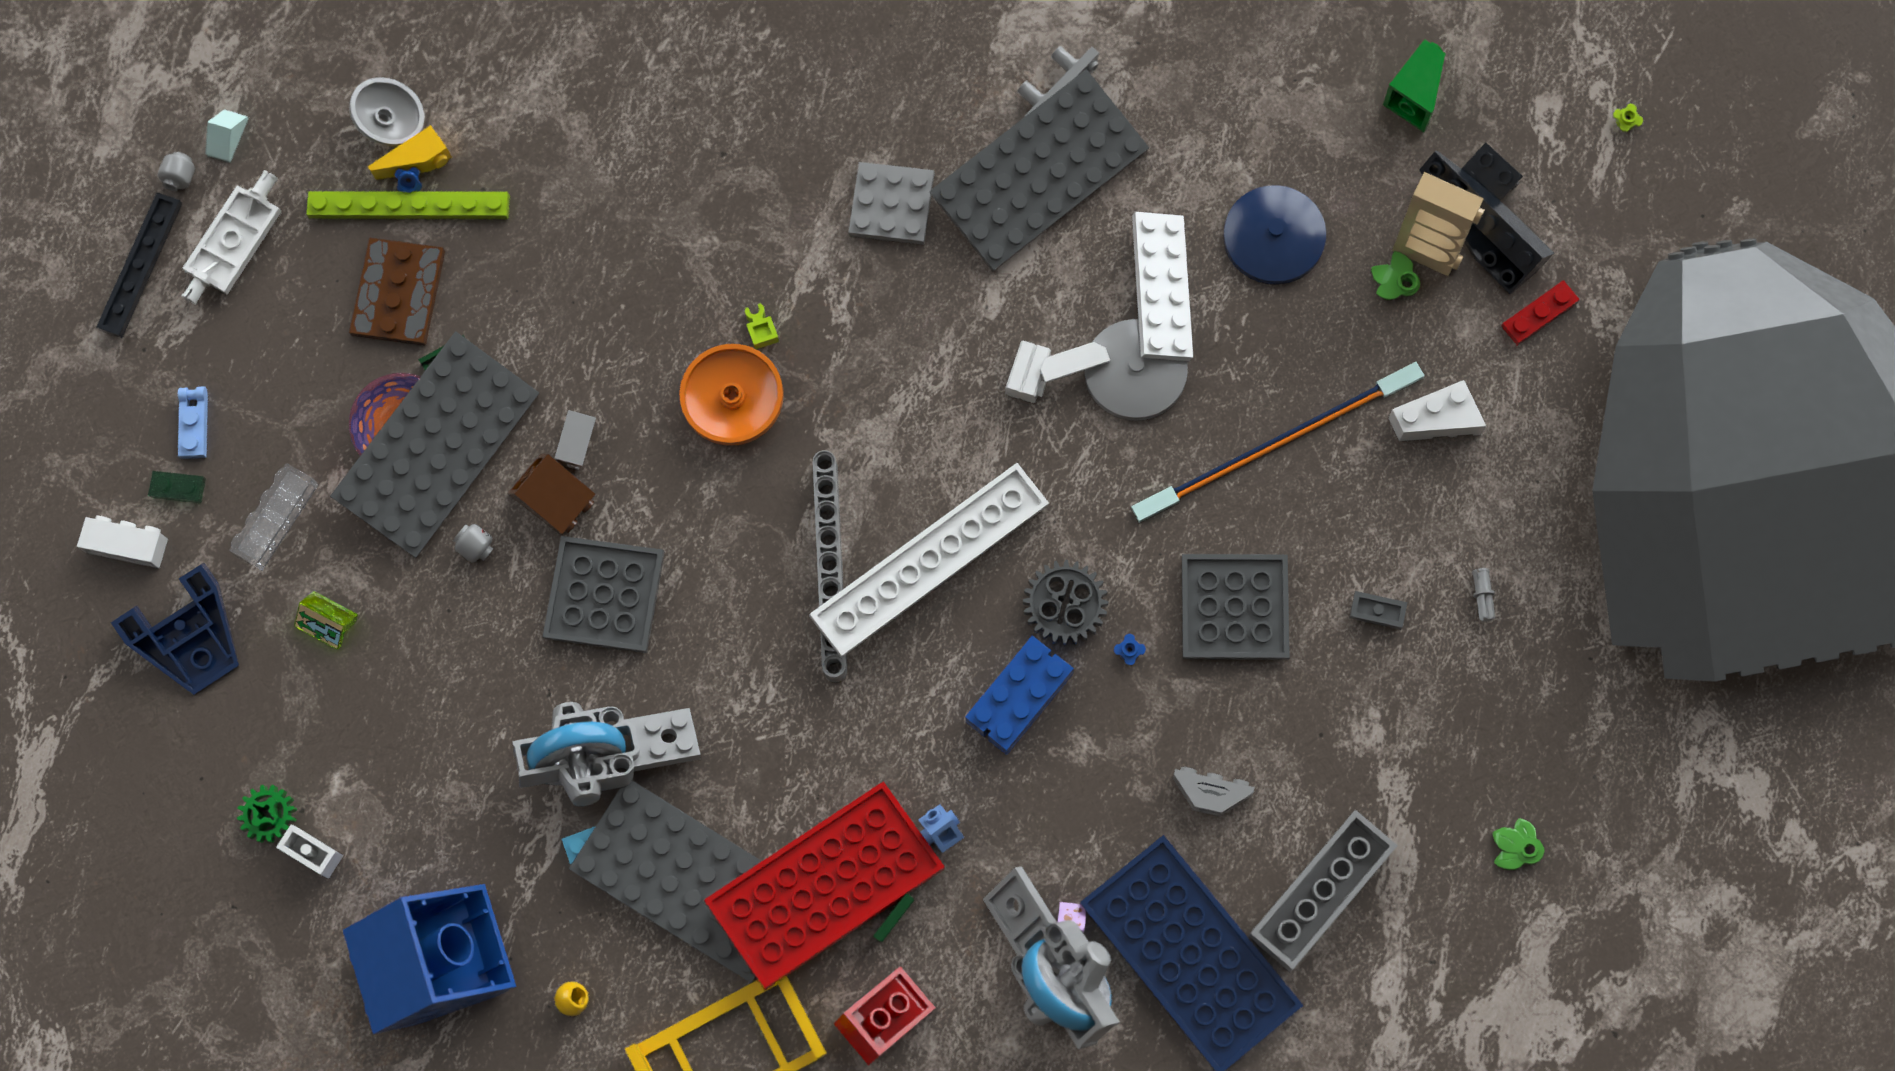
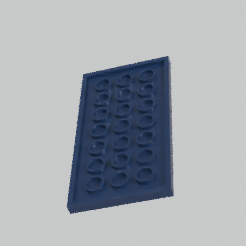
(1191, 954)

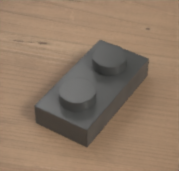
(1378, 610)

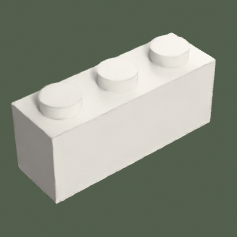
(122, 541)

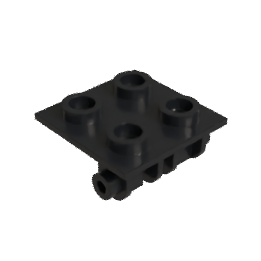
(1492, 171)

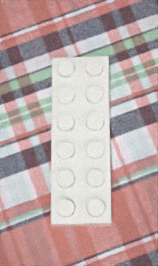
(1162, 286)

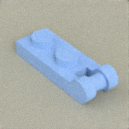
(192, 423)

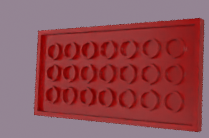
(824, 885)

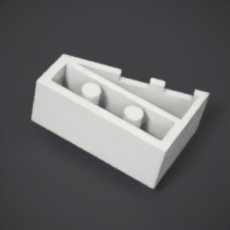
(1438, 414)

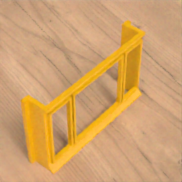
(638, 1052)

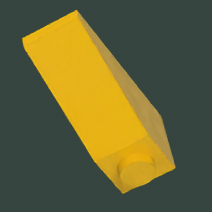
(421, 151)

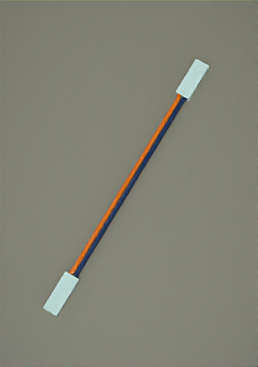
(1168, 497)

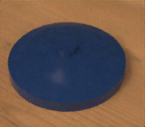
(1274, 235)

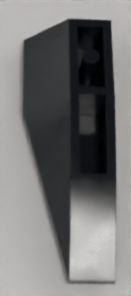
(1500, 238)

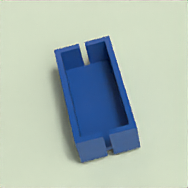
(1019, 695)

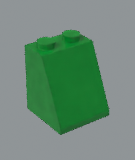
(1416, 86)

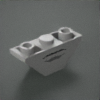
(1211, 793)

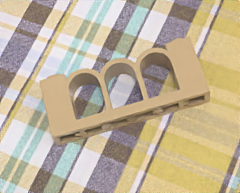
(1438, 224)

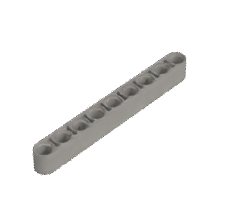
(828, 552)

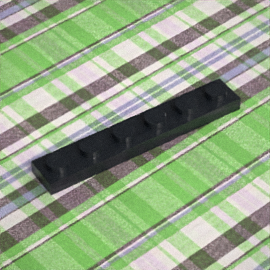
(139, 265)

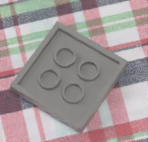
(891, 203)

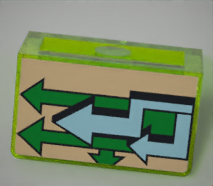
(324, 619)

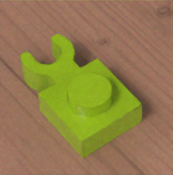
(760, 328)

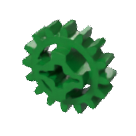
(260, 821)

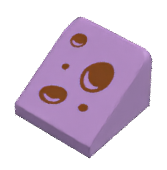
(1072, 912)

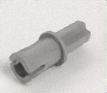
(1484, 594)

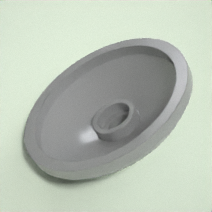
(387, 101)

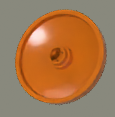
(731, 394)

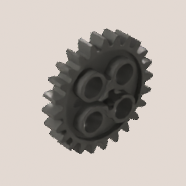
(1043, 596)

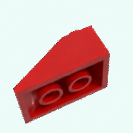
(884, 1015)

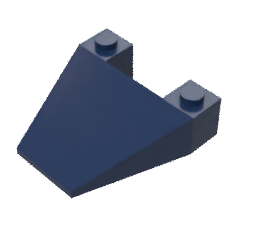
(192, 643)

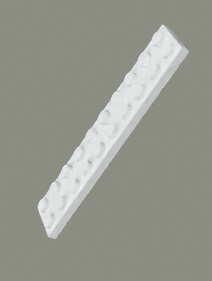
(928, 560)

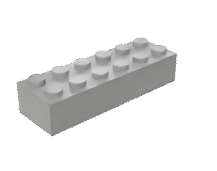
(1322, 891)

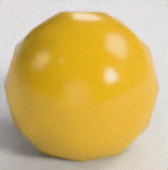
(571, 998)

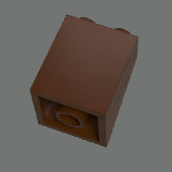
(552, 494)

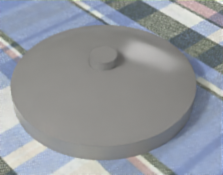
(1131, 384)

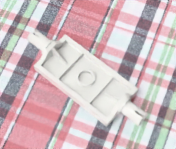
(231, 239)

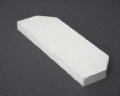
(1073, 361)

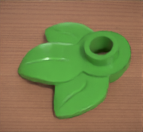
(1391, 277)
(1514, 843)

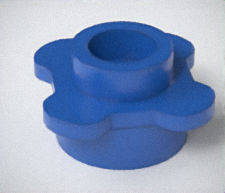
(413, 185)
(1137, 649)

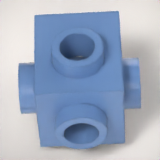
(940, 828)

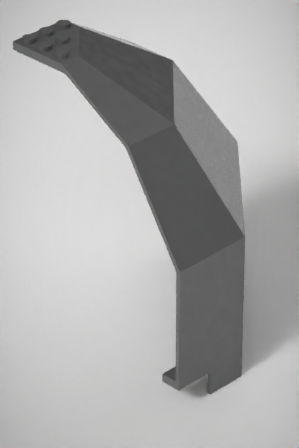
(1749, 466)

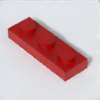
(1540, 312)

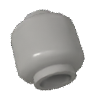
(176, 171)
(473, 543)

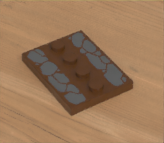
(397, 291)

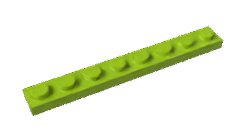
(407, 205)

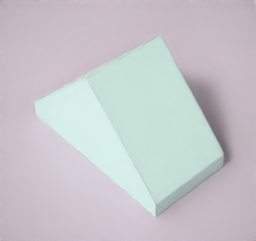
(224, 134)

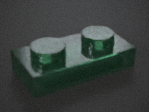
(176, 487)

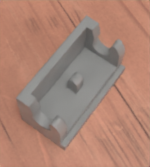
(574, 439)

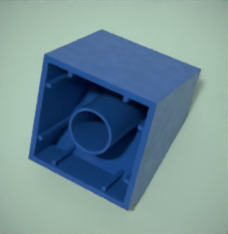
(428, 957)

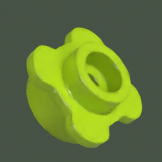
(1625, 124)

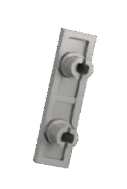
(1070, 65)

